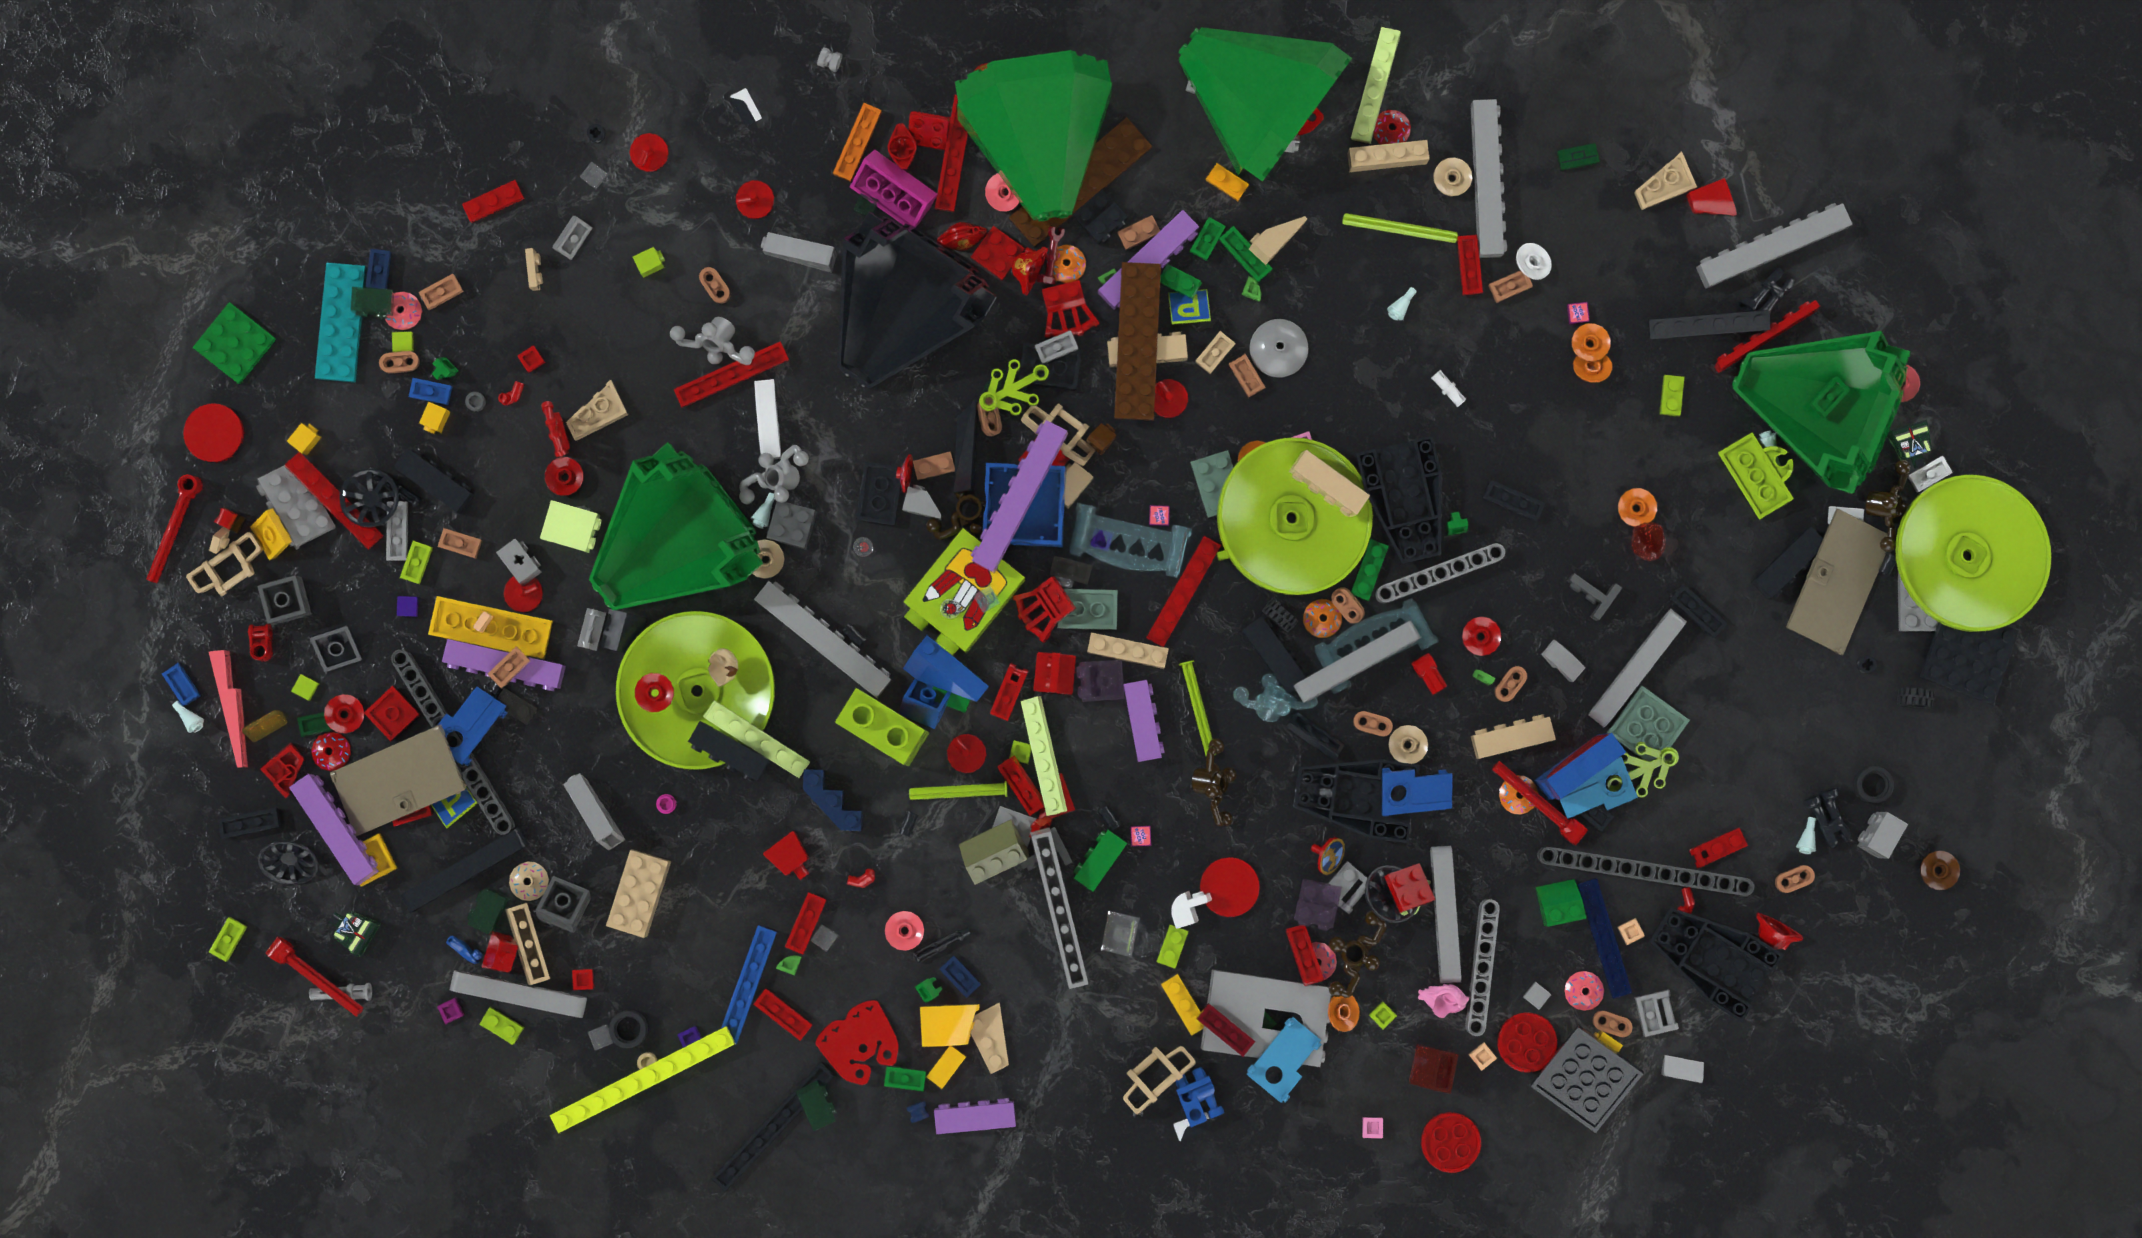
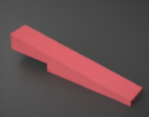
(231, 703)

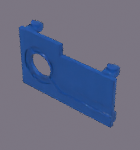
(473, 722)
(1422, 792)

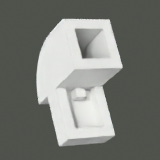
(1184, 910)

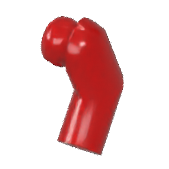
(512, 396)
(862, 881)
(1688, 900)

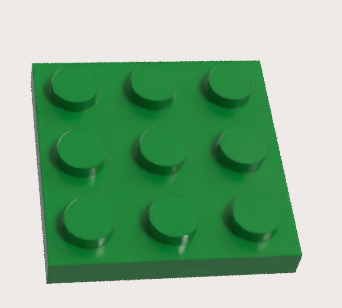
(234, 343)

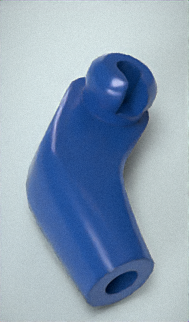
(464, 950)

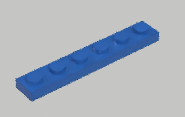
(748, 981)

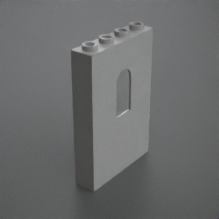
(1244, 1000)

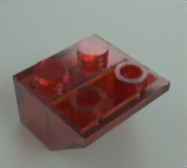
(1433, 1068)

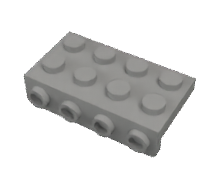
(295, 505)

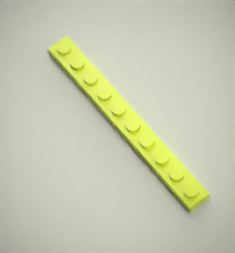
(642, 1079)

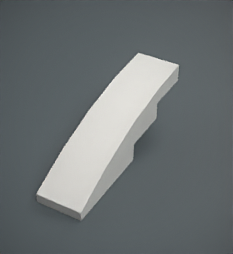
(767, 418)

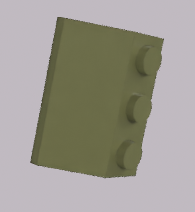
(993, 851)

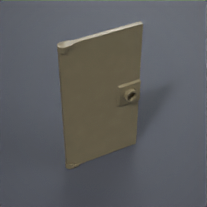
(1838, 582)
(398, 780)

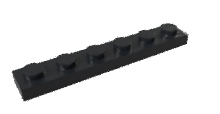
(1709, 324)

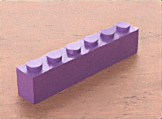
(1156, 251)
(485, 659)
(334, 829)

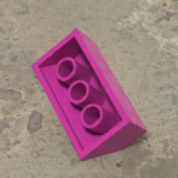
(896, 190)

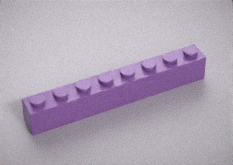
(1020, 496)

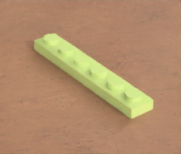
(1375, 85)
(756, 739)
(1043, 756)

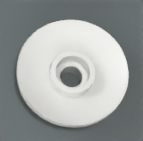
(1533, 261)

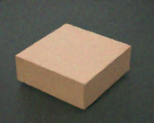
(483, 621)
(1631, 931)
(1482, 1056)

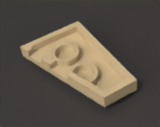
(1666, 184)
(599, 412)
(990, 1037)

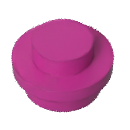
(666, 803)

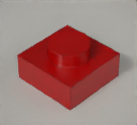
(531, 359)
(1040, 824)
(583, 979)

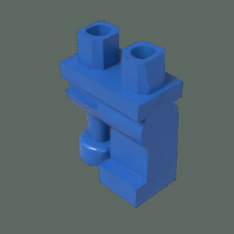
(1194, 1093)

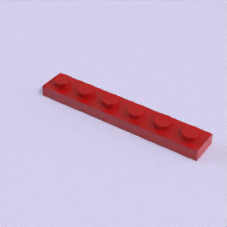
(952, 163)
(1759, 340)
(730, 375)
(330, 498)
(1183, 591)

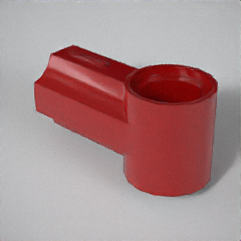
(1427, 669)

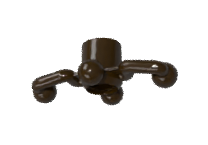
(1889, 505)
(958, 519)
(1214, 782)
(1351, 968)

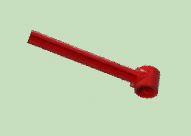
(174, 524)
(1569, 828)
(283, 952)

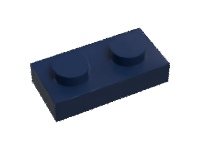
(378, 269)
(960, 976)

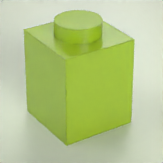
(649, 261)

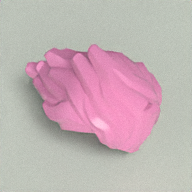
(1444, 999)

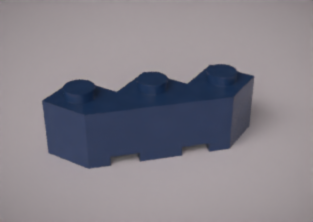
(831, 801)

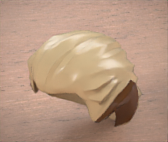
(722, 666)

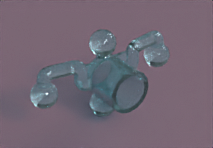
(1273, 701)

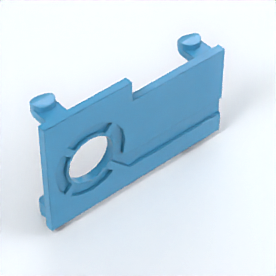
(1594, 791)
(1288, 1053)

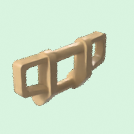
(1066, 448)
(208, 566)
(1176, 1075)

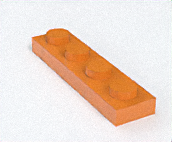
(857, 142)

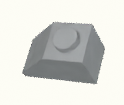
(920, 503)

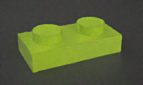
(1672, 395)
(416, 562)
(228, 939)
(1172, 946)
(501, 1025)

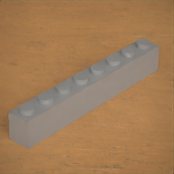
(1487, 178)
(1773, 246)
(822, 639)
(1059, 908)

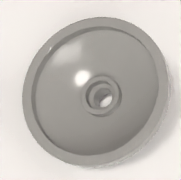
(1277, 361)

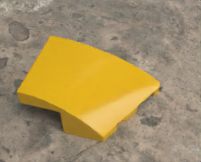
(947, 1024)

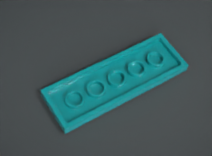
(338, 325)

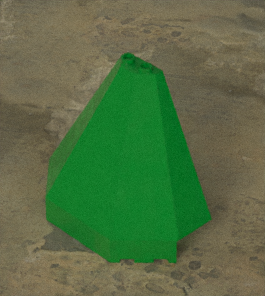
(1258, 89)
(1038, 124)
(1850, 438)
(672, 535)

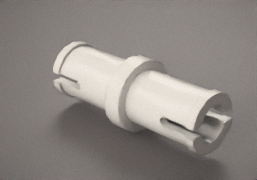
(1448, 388)

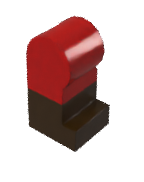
(230, 520)

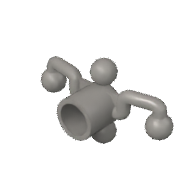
(715, 339)
(777, 477)

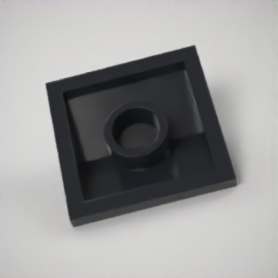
(621, 630)
(336, 648)

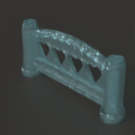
(1171, 543)
(1409, 612)

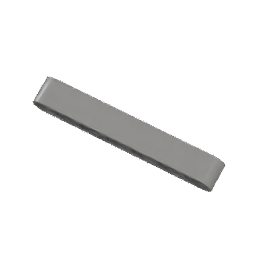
(1448, 568)
(1357, 661)
(1637, 668)
(1445, 914)
(1486, 976)
(518, 993)

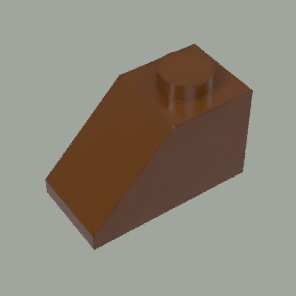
(1102, 438)

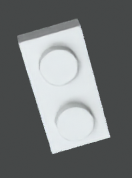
(1929, 474)

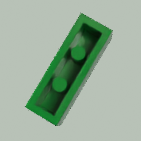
(1099, 859)

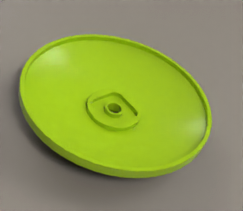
(2005, 545)
(1284, 555)
(680, 651)

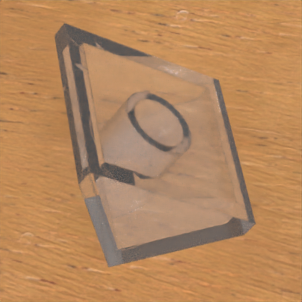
(1120, 933)

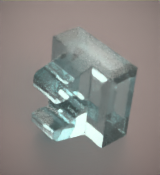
(986, 599)

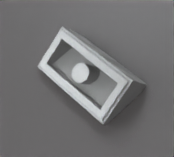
(572, 237)
(1682, 1068)

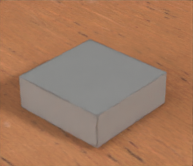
(1537, 995)

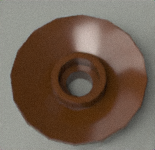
(1949, 870)

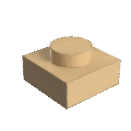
(220, 540)

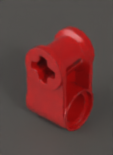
(260, 640)

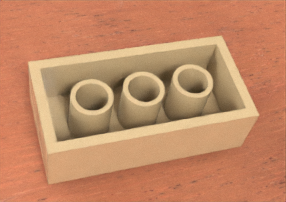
(638, 893)

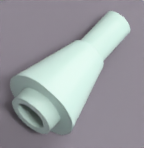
(1399, 307)
(1768, 439)
(762, 515)
(191, 721)
(1807, 841)

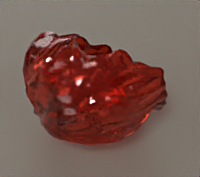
(1648, 541)

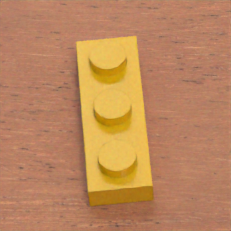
(1183, 1003)

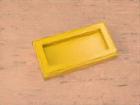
(946, 1066)

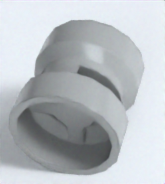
(829, 59)

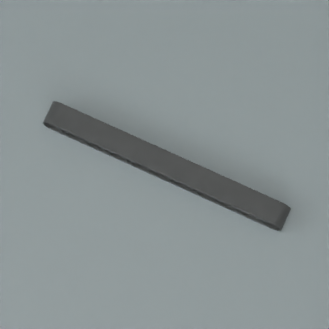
(434, 719)
(1654, 874)

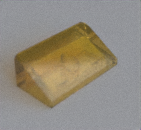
(265, 725)

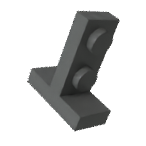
(1594, 595)
(1031, 862)

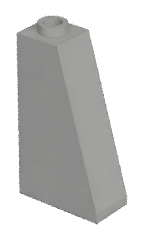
(800, 251)
(593, 812)

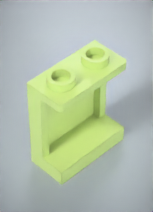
(570, 526)

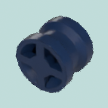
(917, 1111)

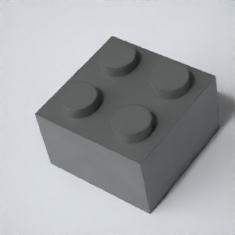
(791, 525)
(284, 600)
(563, 904)

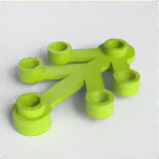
(1011, 389)
(1646, 767)

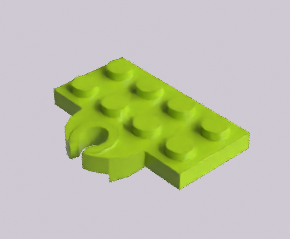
(1759, 474)

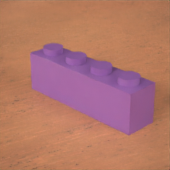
(1142, 720)
(974, 1117)

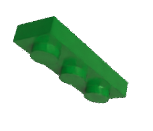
(1239, 248)
(1369, 570)

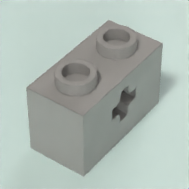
(510, 554)

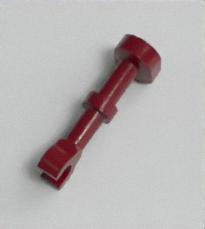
(1051, 257)

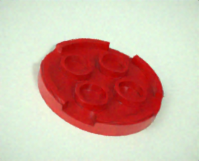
(213, 432)
(1231, 886)
(1527, 1042)
(1450, 1142)

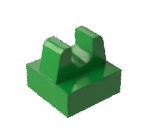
(444, 368)
(1456, 525)
(927, 990)

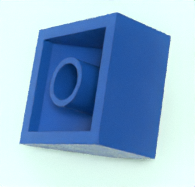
(921, 706)

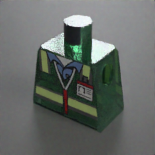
(1911, 442)
(354, 931)

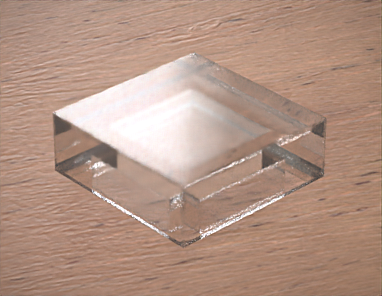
(593, 175)
(824, 938)
(600, 1037)

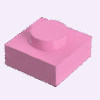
(1372, 1127)

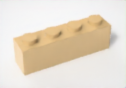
(1388, 156)
(1169, 349)
(1329, 484)
(1127, 650)
(1512, 737)
(528, 944)

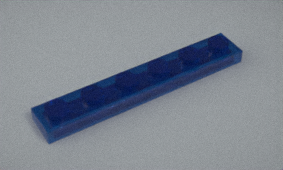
(1604, 938)

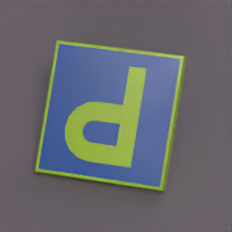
(1188, 310)
(454, 807)

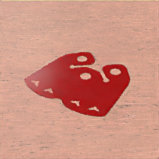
(853, 1032)

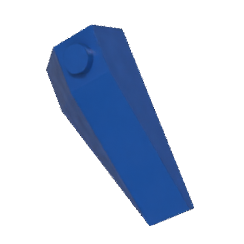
(940, 669)

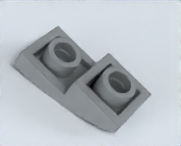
(1563, 660)

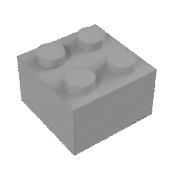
(1882, 834)

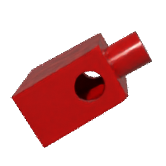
(789, 855)
(500, 953)

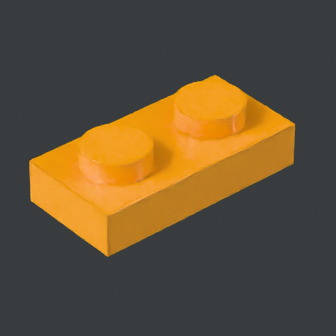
(1227, 182)

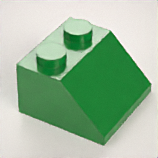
(1560, 903)

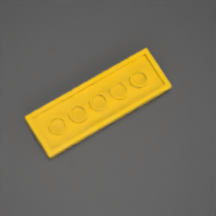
(505, 631)

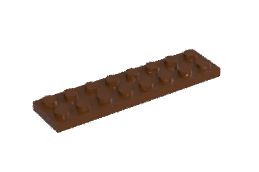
(1108, 161)
(1137, 341)

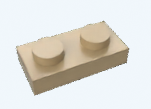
(534, 277)
(1215, 352)

